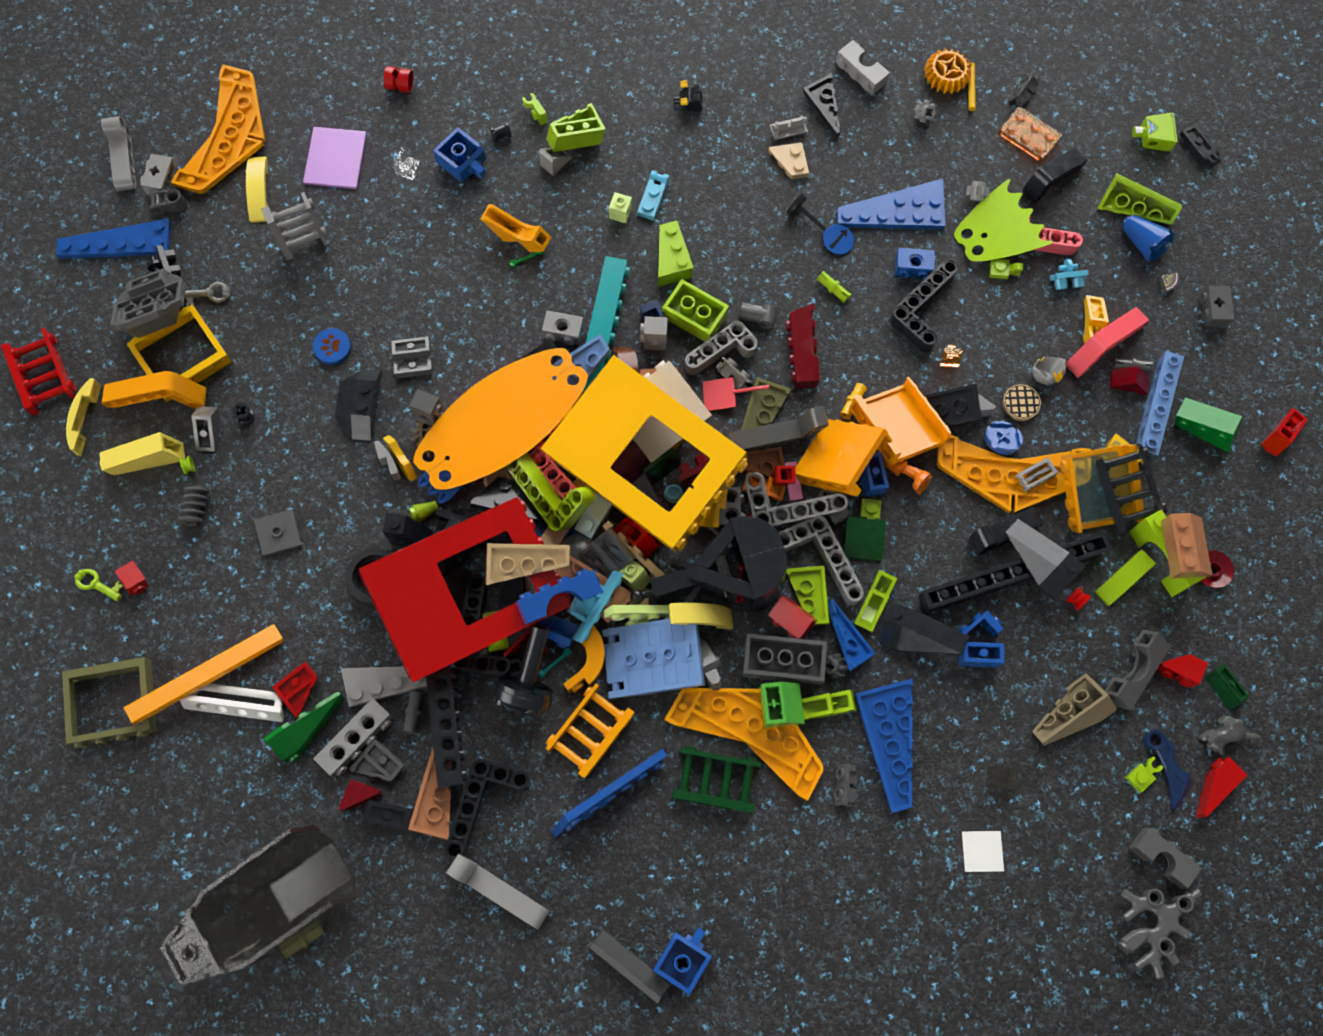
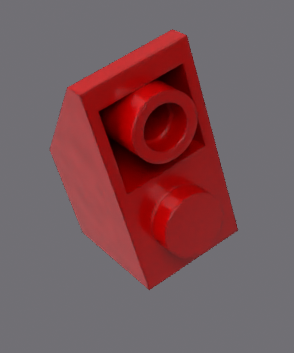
(1185, 669)

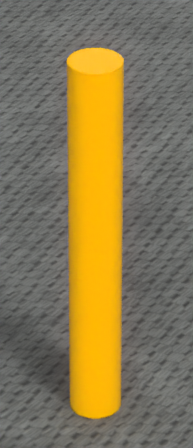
(971, 89)

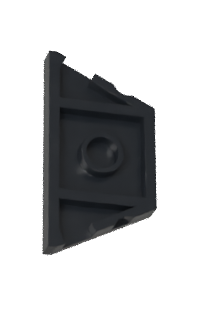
(501, 491)

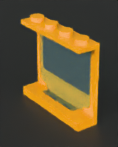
(1084, 490)

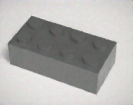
(784, 659)

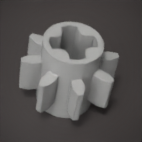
(925, 111)
(978, 191)

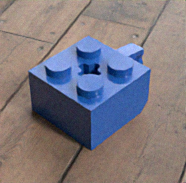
(460, 155)
(696, 959)

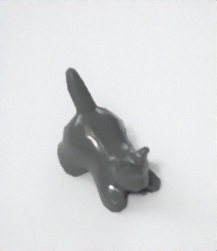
(1229, 730)

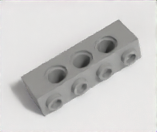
(327, 756)

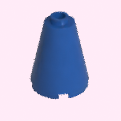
(1148, 236)

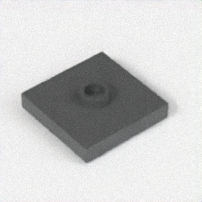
(278, 533)

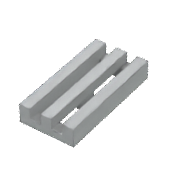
(1023, 482)

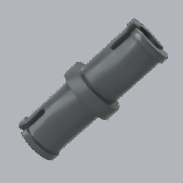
(1125, 363)
(412, 712)

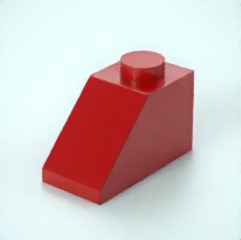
(637, 536)

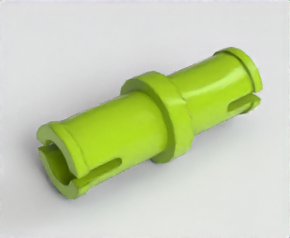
(833, 287)

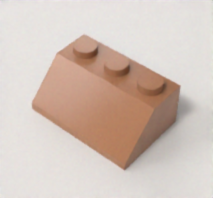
(1186, 546)

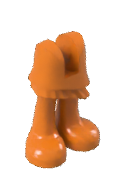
(920, 477)

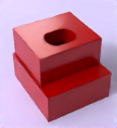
(788, 471)

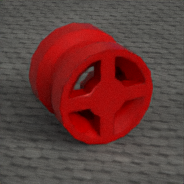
(1078, 598)

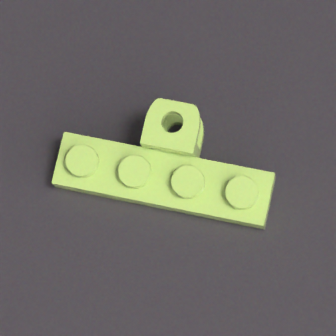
(637, 613)

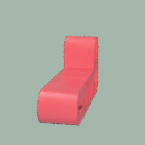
(1065, 241)

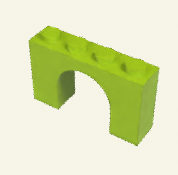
(1151, 531)

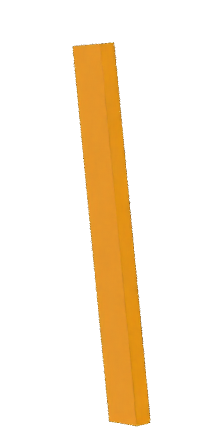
(203, 675)

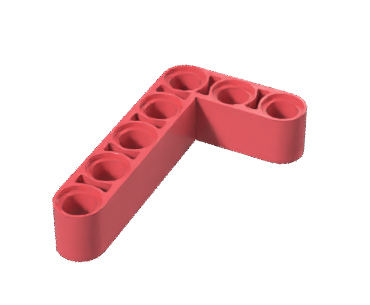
(1105, 340)
(550, 468)

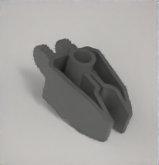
(710, 666)

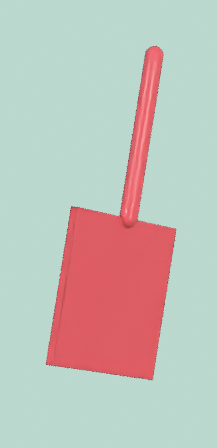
(721, 393)

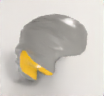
(1049, 370)

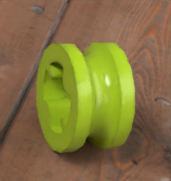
(187, 465)

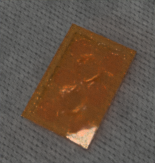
(1030, 133)

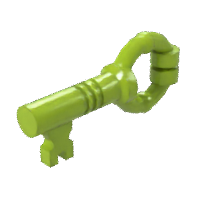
(95, 584)

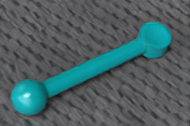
(567, 652)

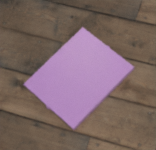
(335, 157)

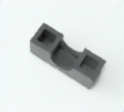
(1181, 867)

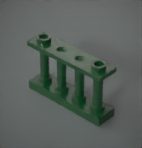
(703, 796)

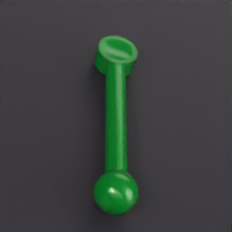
(513, 263)

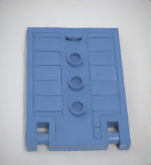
(653, 658)

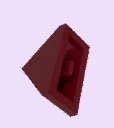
(1130, 380)
(357, 794)

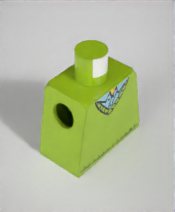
(1157, 132)

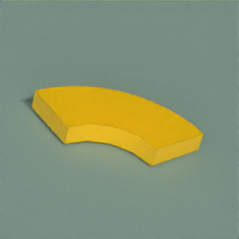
(400, 458)

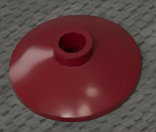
(1222, 568)

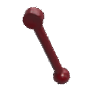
(739, 599)

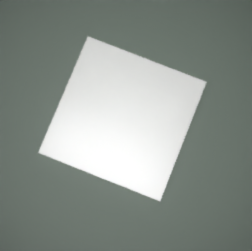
(982, 851)

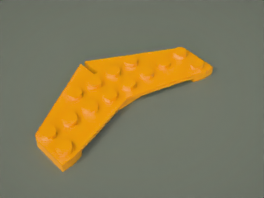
(234, 137)
(995, 475)
(738, 716)

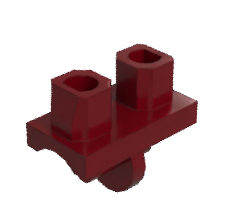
(689, 475)

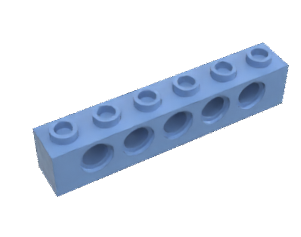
(1159, 403)

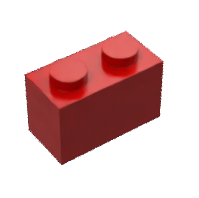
(792, 618)

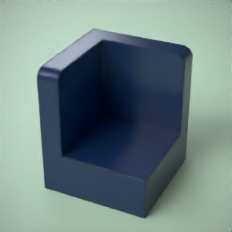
(651, 310)

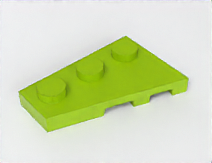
(811, 591)

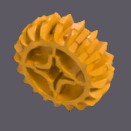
(955, 78)

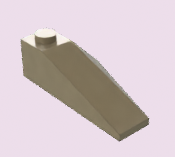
(1080, 708)

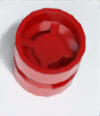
(400, 79)

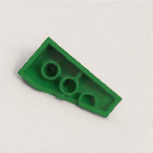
(294, 738)

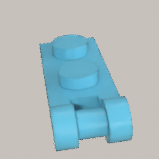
(653, 195)

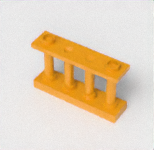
(597, 750)

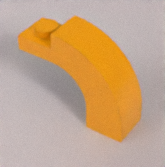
(594, 663)

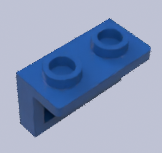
(560, 630)

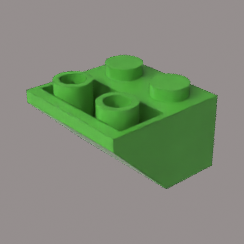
(781, 704)

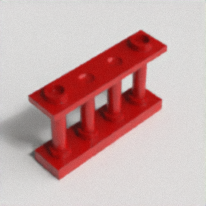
(20, 370)

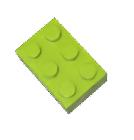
(695, 311)

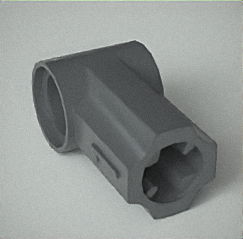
(763, 315)

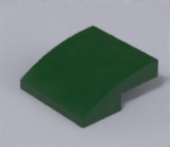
(864, 538)

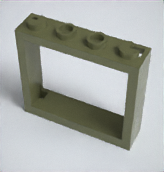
(69, 678)

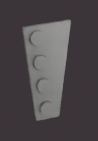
(376, 683)

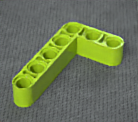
(556, 512)

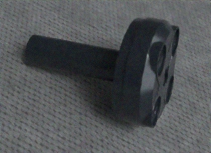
(525, 692)

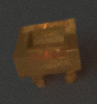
(951, 356)

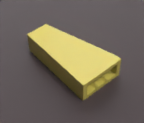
(142, 454)

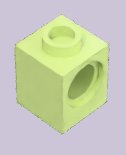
(620, 207)
(635, 576)

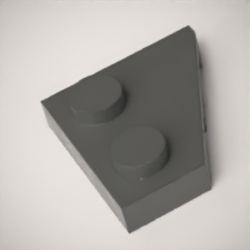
(378, 762)

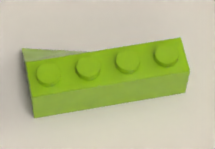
(1134, 199)

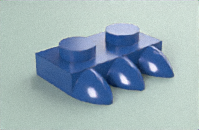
(445, 494)

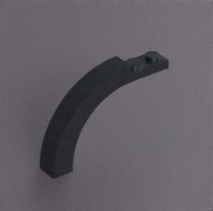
(513, 587)

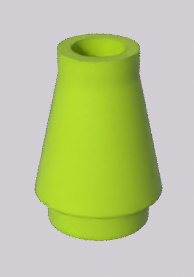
(422, 511)

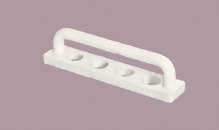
(236, 708)

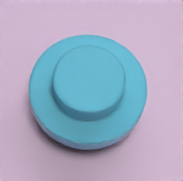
(673, 493)

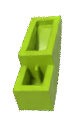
(1124, 577)
(875, 600)
(828, 704)

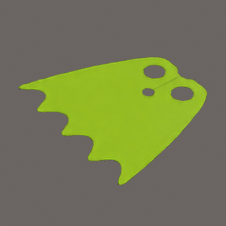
(1005, 225)

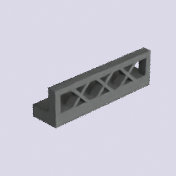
(630, 966)

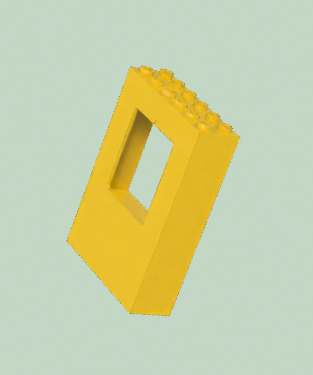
(605, 424)

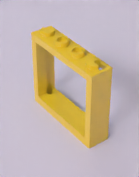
(196, 373)

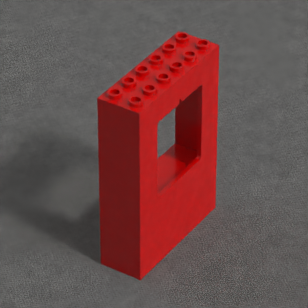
(420, 607)

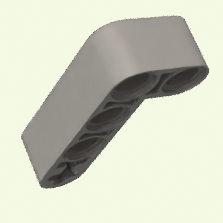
(120, 153)
(717, 350)

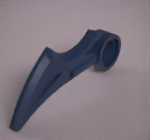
(1177, 779)

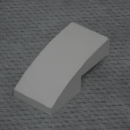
(385, 458)

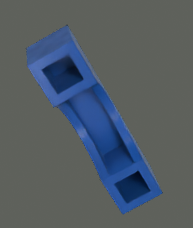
(582, 586)

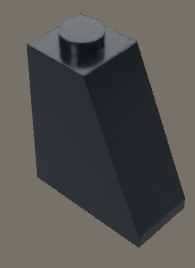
(403, 530)

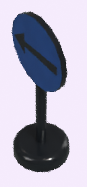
(835, 238)

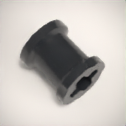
(500, 132)
(239, 414)

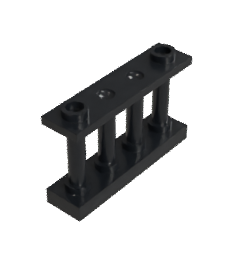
(1115, 502)

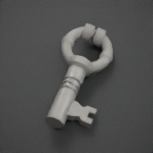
(190, 294)

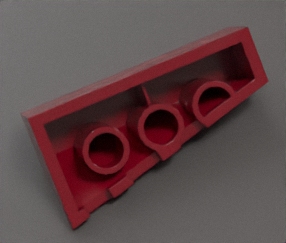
(803, 346)

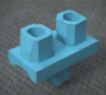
(1077, 277)

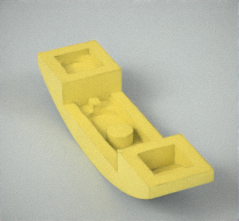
(256, 188)
(88, 393)
(701, 614)

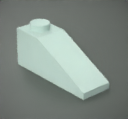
(594, 517)

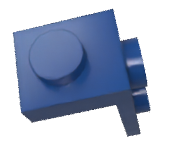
(989, 622)

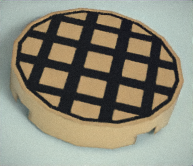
(1021, 402)

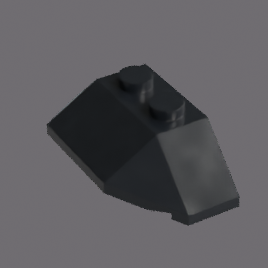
(358, 404)

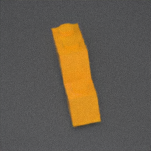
(511, 229)

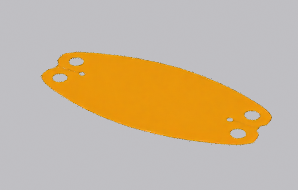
(500, 418)

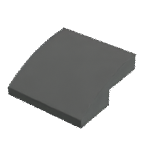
(412, 357)
(607, 553)

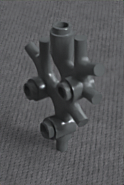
(1168, 923)

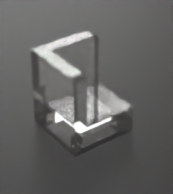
(406, 165)

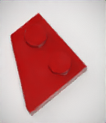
(296, 688)

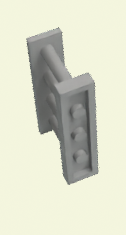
(282, 237)

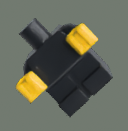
(689, 97)

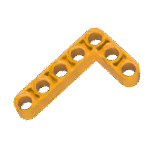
(154, 387)

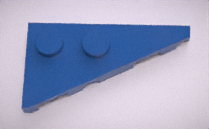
(852, 643)

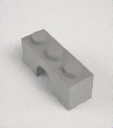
(871, 77)

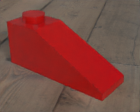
(1284, 432)
(1219, 783)

